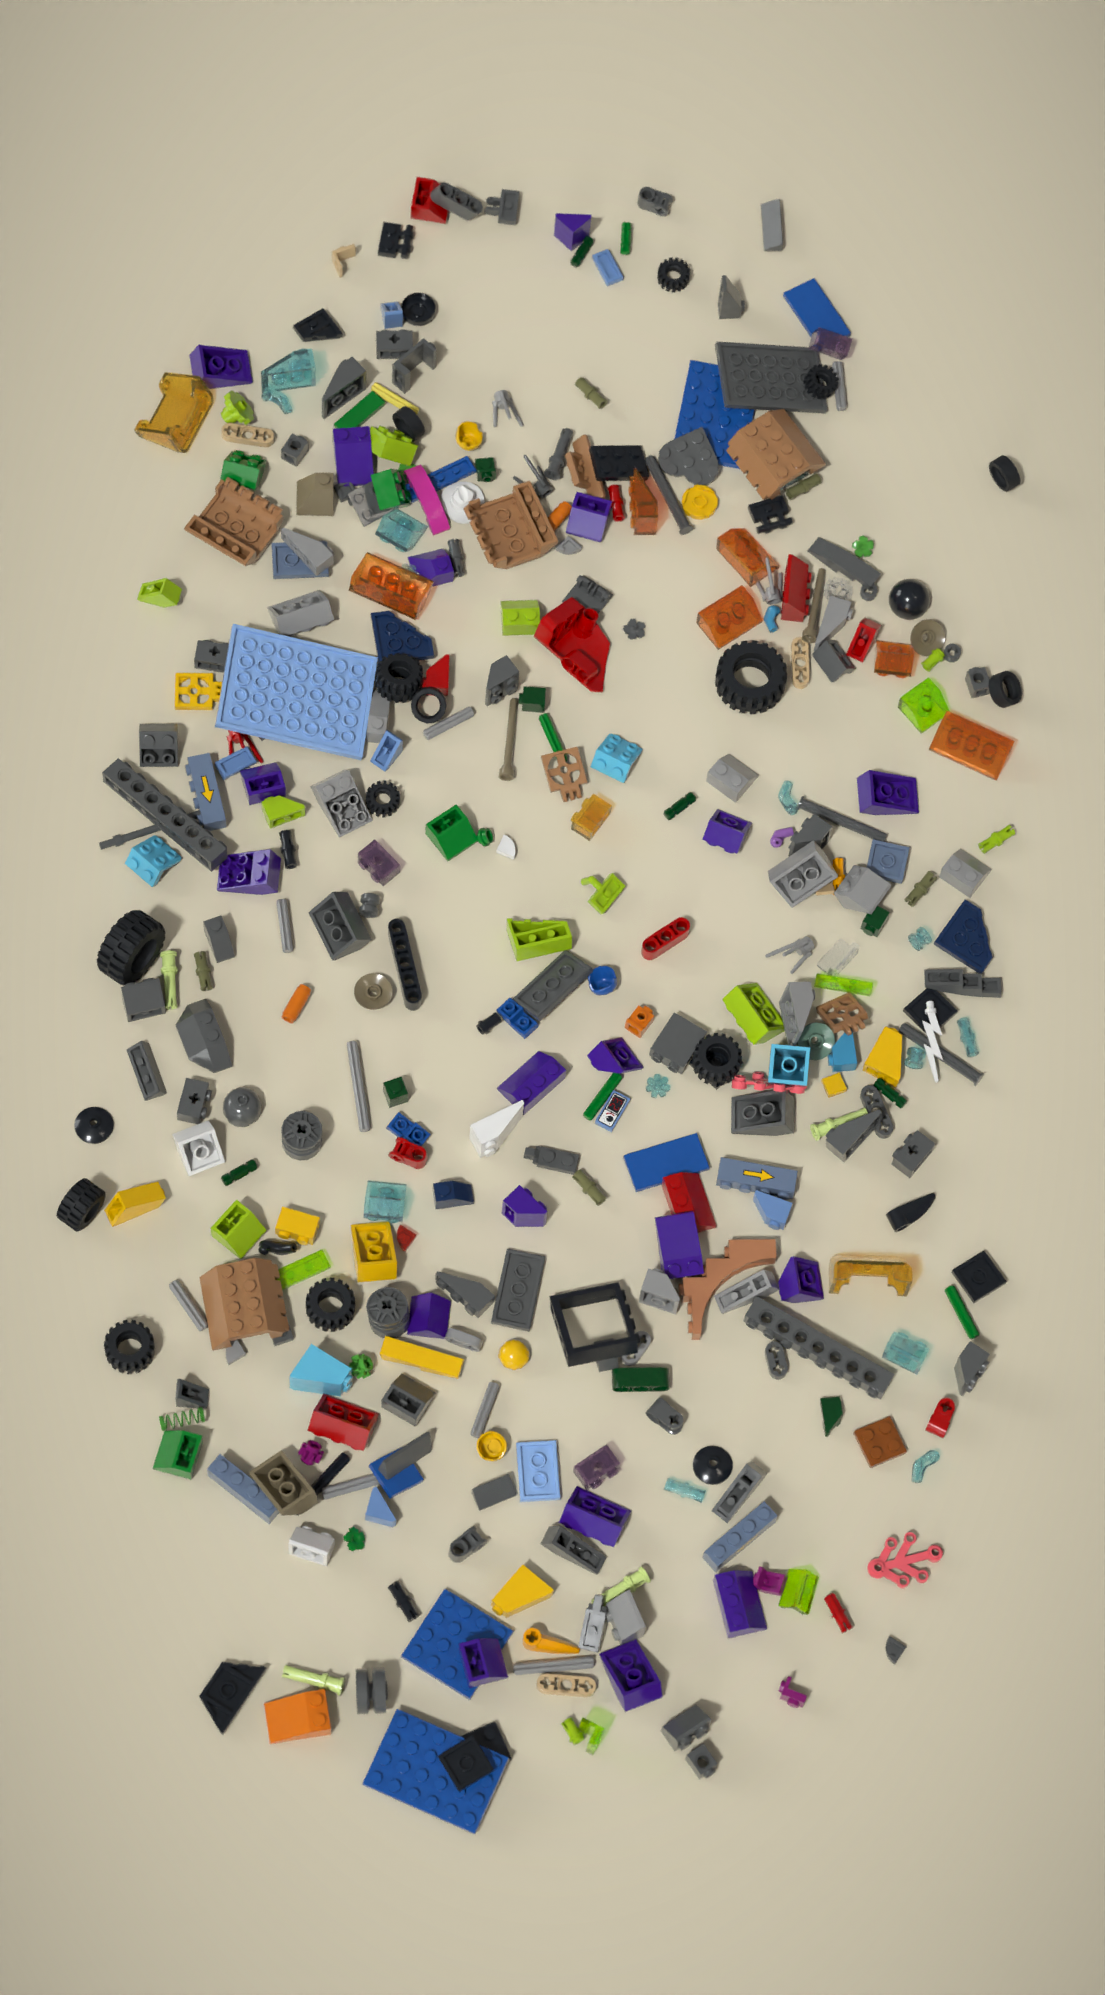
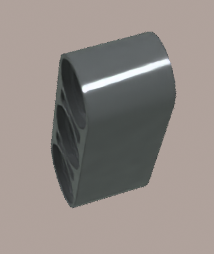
(456, 201)

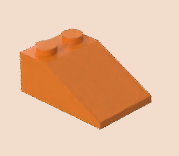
(298, 1717)

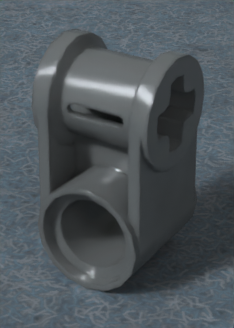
(654, 201)
(663, 1415)
(469, 1542)

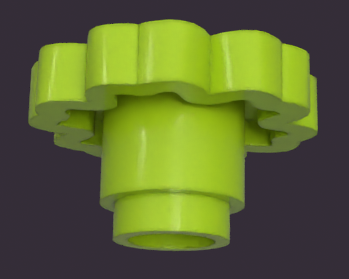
(236, 409)

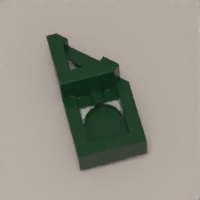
(831, 1413)

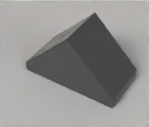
(191, 1395)

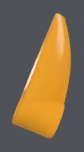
(547, 1643)

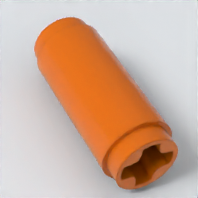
(560, 513)
(296, 1003)

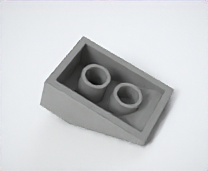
(795, 1008)

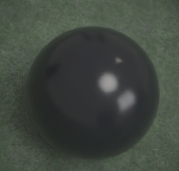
(909, 599)

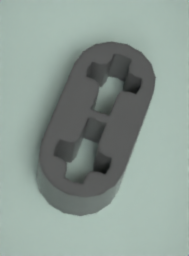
(771, 1361)

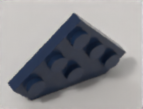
(398, 636)
(966, 938)

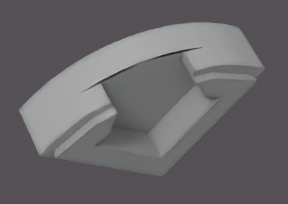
(568, 546)
(235, 1352)

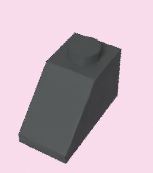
(218, 939)

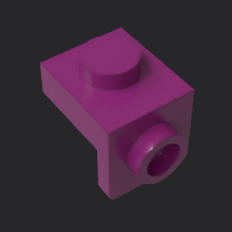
(769, 1582)
(792, 1697)

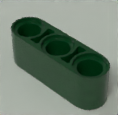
(640, 1379)

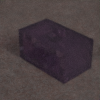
(830, 343)
(377, 854)
(602, 1459)

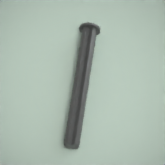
(668, 495)
(841, 820)
(948, 1058)

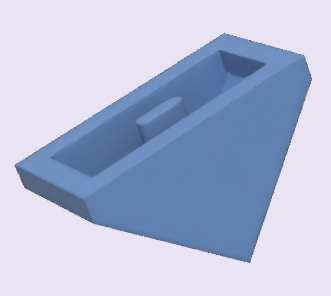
(392, 314)
(387, 751)
(378, 1510)

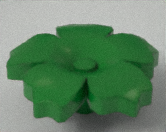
(355, 1539)

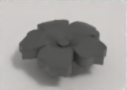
(634, 630)

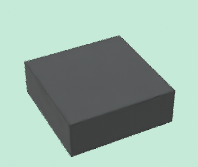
(343, 491)

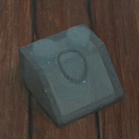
(400, 530)
(384, 1201)
(905, 1352)

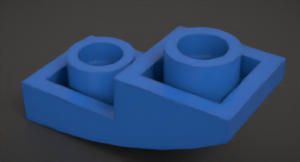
(517, 1018)
(406, 1129)

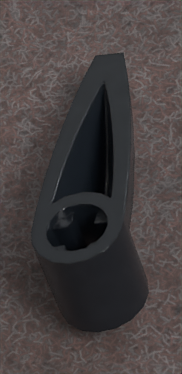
(910, 1212)

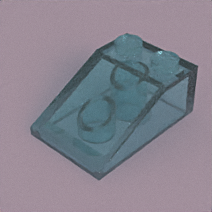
(290, 372)

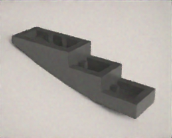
(844, 562)
(957, 983)

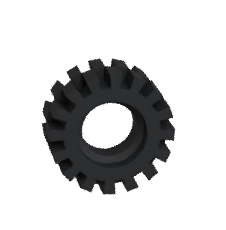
(673, 265)
(816, 388)
(383, 809)

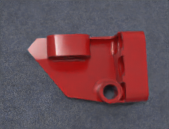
(577, 641)

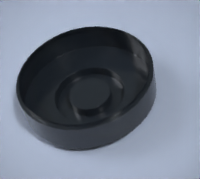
(418, 309)

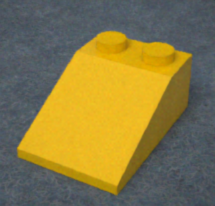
(373, 1252)

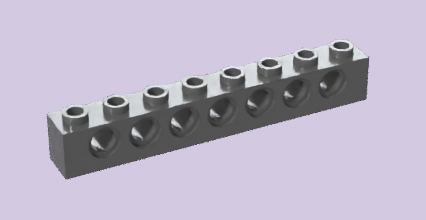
(210, 857)
(830, 1347)

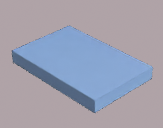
(538, 1471)

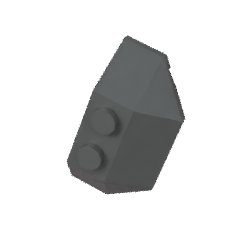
(203, 1037)

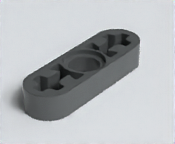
(879, 1104)

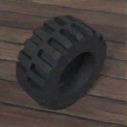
(755, 656)
(131, 947)

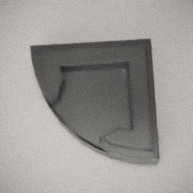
(894, 1649)

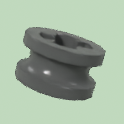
(866, 596)
(948, 648)

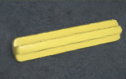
(392, 398)

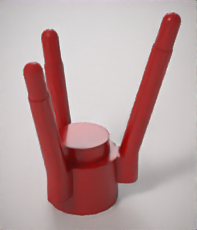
(239, 738)

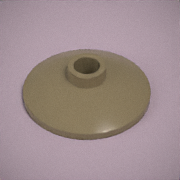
(935, 637)
(373, 983)

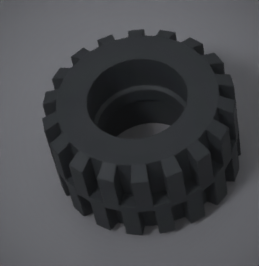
(398, 666)
(721, 1045)
(81, 1204)
(330, 1289)
(129, 1331)

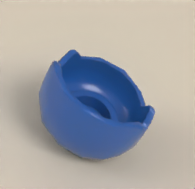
(602, 980)

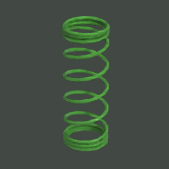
(199, 1410)

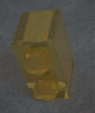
(590, 817)

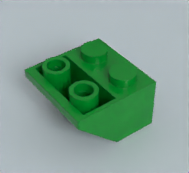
(243, 469)
(391, 489)
(451, 832)
(178, 1453)

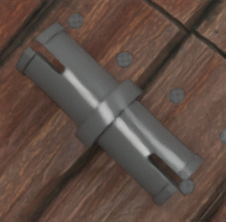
(456, 557)

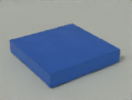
(399, 1483)

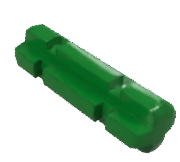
(625, 238)

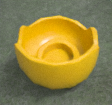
(468, 436)
(513, 1354)
(491, 1446)

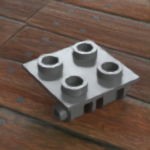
(366, 504)
(589, 594)

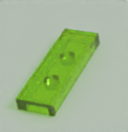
(843, 984)
(303, 1269)

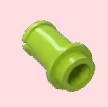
(936, 656)
(573, 1731)

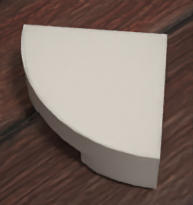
(506, 847)

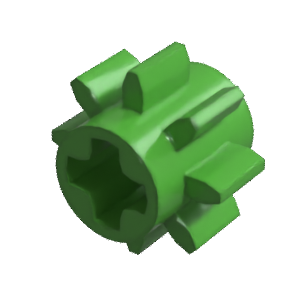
(361, 1366)

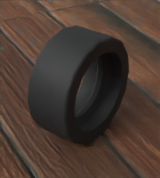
(409, 423)
(1004, 473)
(997, 692)
(414, 705)

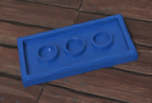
(814, 309)
(652, 1164)

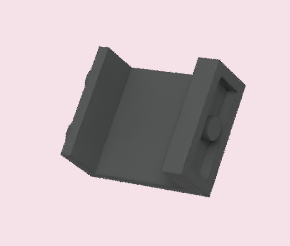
(422, 351)

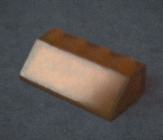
(390, 585)
(971, 745)

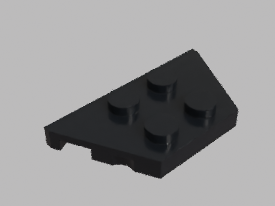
(229, 1691)

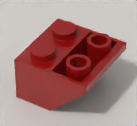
(422, 205)

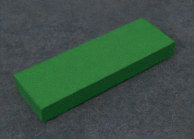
(361, 411)

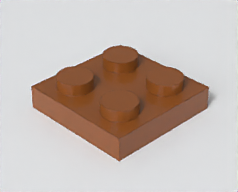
(880, 1442)

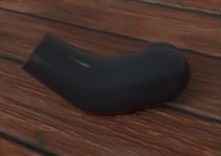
(275, 1247)

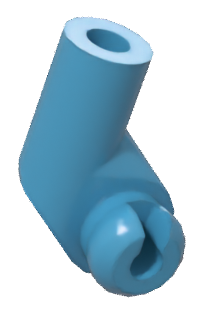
(771, 613)

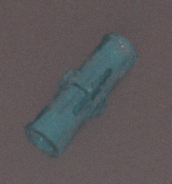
(967, 1037)
(684, 1490)

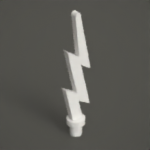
(930, 1029)

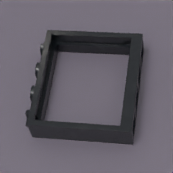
(601, 1350)

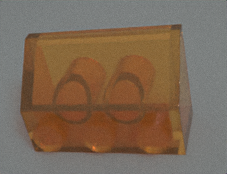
(745, 555)
(729, 617)

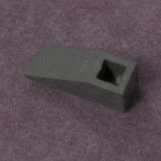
(470, 1293)

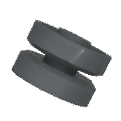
(371, 1690)

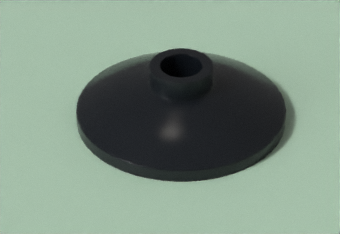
(93, 1133)
(712, 1474)

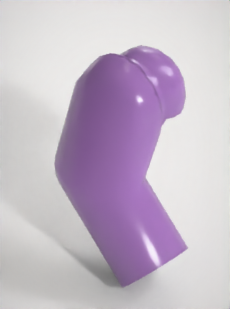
(779, 835)

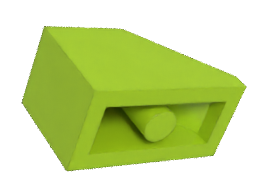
(160, 593)
(281, 810)

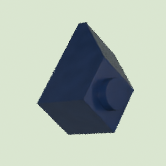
(452, 1194)

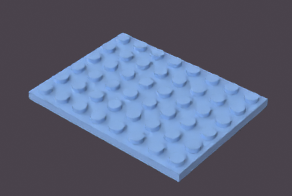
(296, 692)

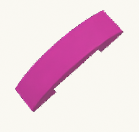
(428, 499)

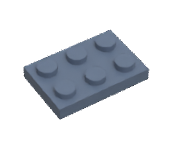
(289, 565)

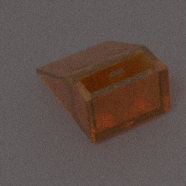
(642, 506)

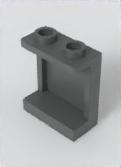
(676, 1043)

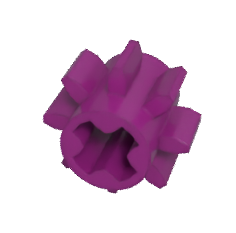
(310, 1452)

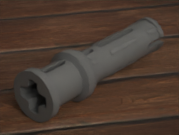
(557, 460)

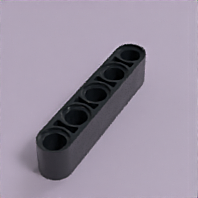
(408, 972)

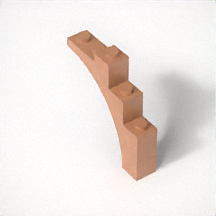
(738, 1256)

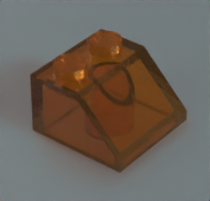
(893, 659)

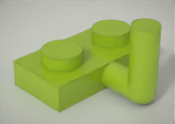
(605, 892)

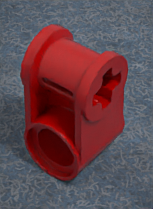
(405, 1151)
(940, 1420)

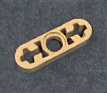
(262, 432)
(804, 655)
(551, 1679)

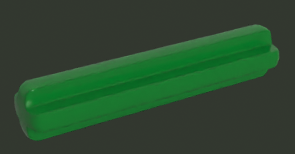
(551, 734)
(602, 1096)
(961, 1312)

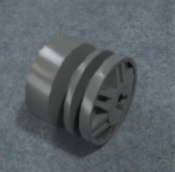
(300, 1145)
(391, 1321)

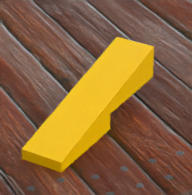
(421, 1357)

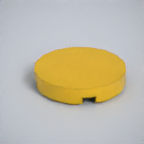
(699, 502)

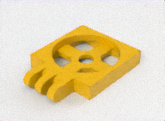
(212, 691)

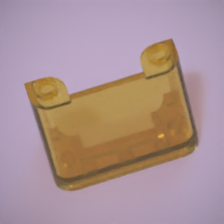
(178, 413)
(893, 1267)

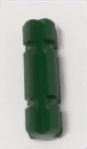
(581, 251)
(679, 806)
(890, 1093)
(239, 1172)

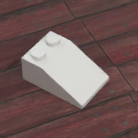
(493, 1130)

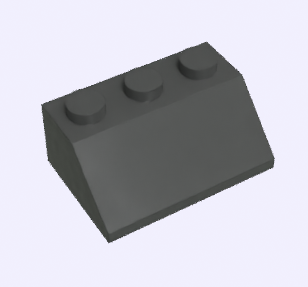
(339, 925)

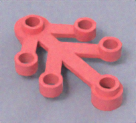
(761, 1083)
(902, 1562)

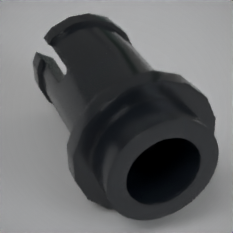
(487, 1024)

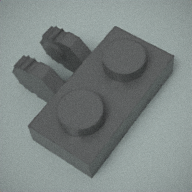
(508, 206)

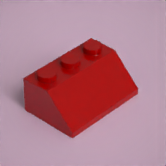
(795, 590)
(686, 1194)
(343, 1422)

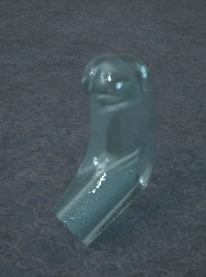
(278, 398)
(785, 798)
(922, 1463)

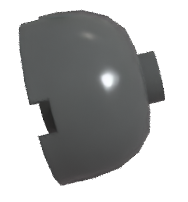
(242, 1107)

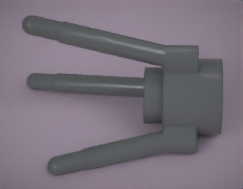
(542, 486)

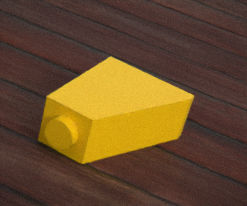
(885, 1057)
(134, 1202)
(520, 1593)

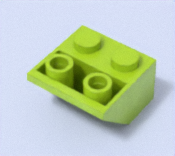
(392, 445)
(238, 1229)

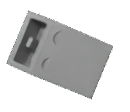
(341, 802)

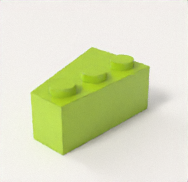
(538, 938)

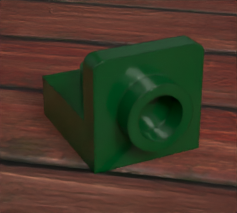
(485, 469)

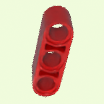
(669, 931)

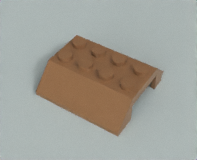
(773, 452)
(237, 522)
(512, 527)
(243, 1301)

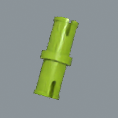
(996, 839)

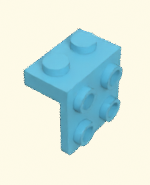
(615, 757)
(151, 859)

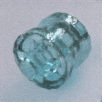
(919, 938)
(915, 1058)

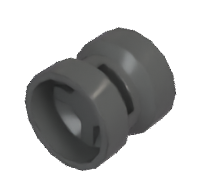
(369, 905)

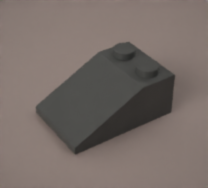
(345, 385)
(763, 1114)
(850, 1135)

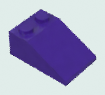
(221, 366)
(353, 455)
(887, 794)
(679, 1245)
(631, 1675)

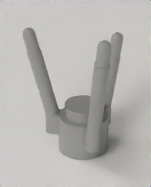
(503, 402)
(772, 594)
(801, 946)

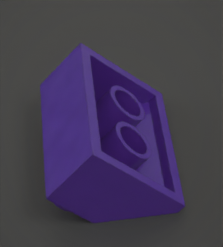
(533, 1080)
(594, 1516)
(739, 1603)

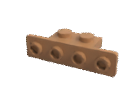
(582, 468)

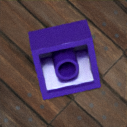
(726, 831)

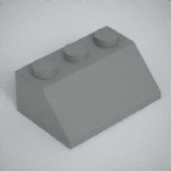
(301, 613)
(802, 874)

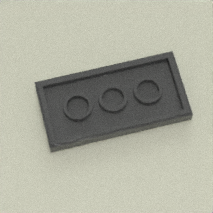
(552, 985)
(518, 1290)

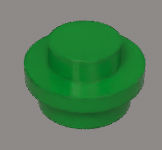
(484, 836)

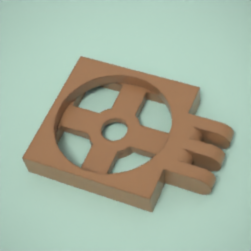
(568, 787)
(848, 1022)

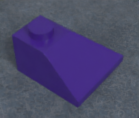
(434, 566)
(614, 1057)
(800, 1281)

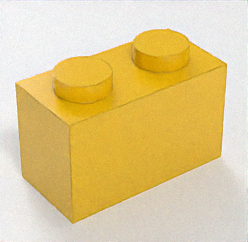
(297, 1226)

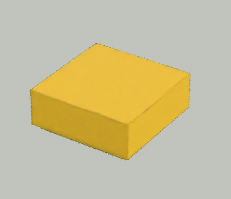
(834, 1085)

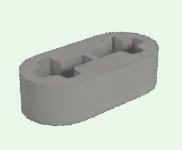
(463, 1340)
(641, 1350)

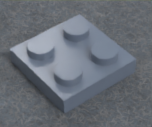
(888, 860)

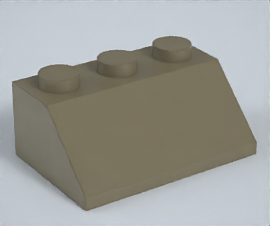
(284, 1485)

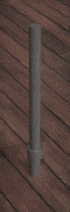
(118, 840)

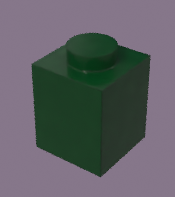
(532, 699)
(875, 922)
(395, 1092)

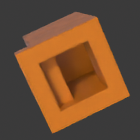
(637, 1026)

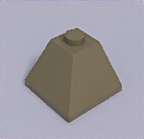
(315, 495)

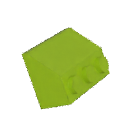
(754, 1013)

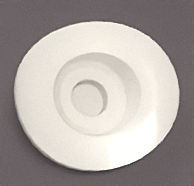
(456, 497)

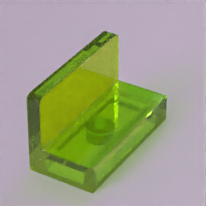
(799, 1590)
(594, 1731)

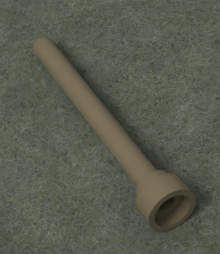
(809, 633)
(506, 771)

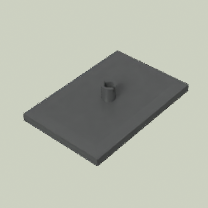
(767, 377)

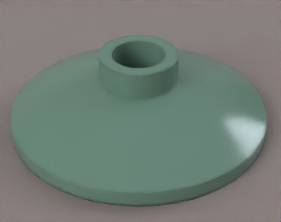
(824, 1042)

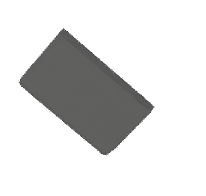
(493, 1492)

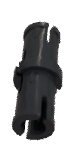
(288, 849)
(403, 1601)

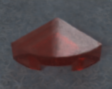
(405, 1237)

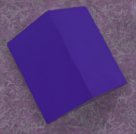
(572, 229)
(429, 1316)

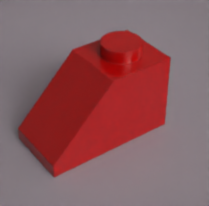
(863, 639)
(438, 676)

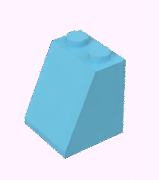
(788, 1065)
(321, 1374)

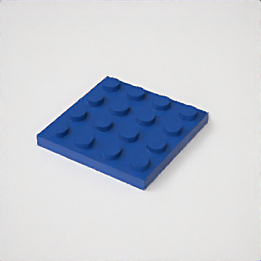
(438, 1639)

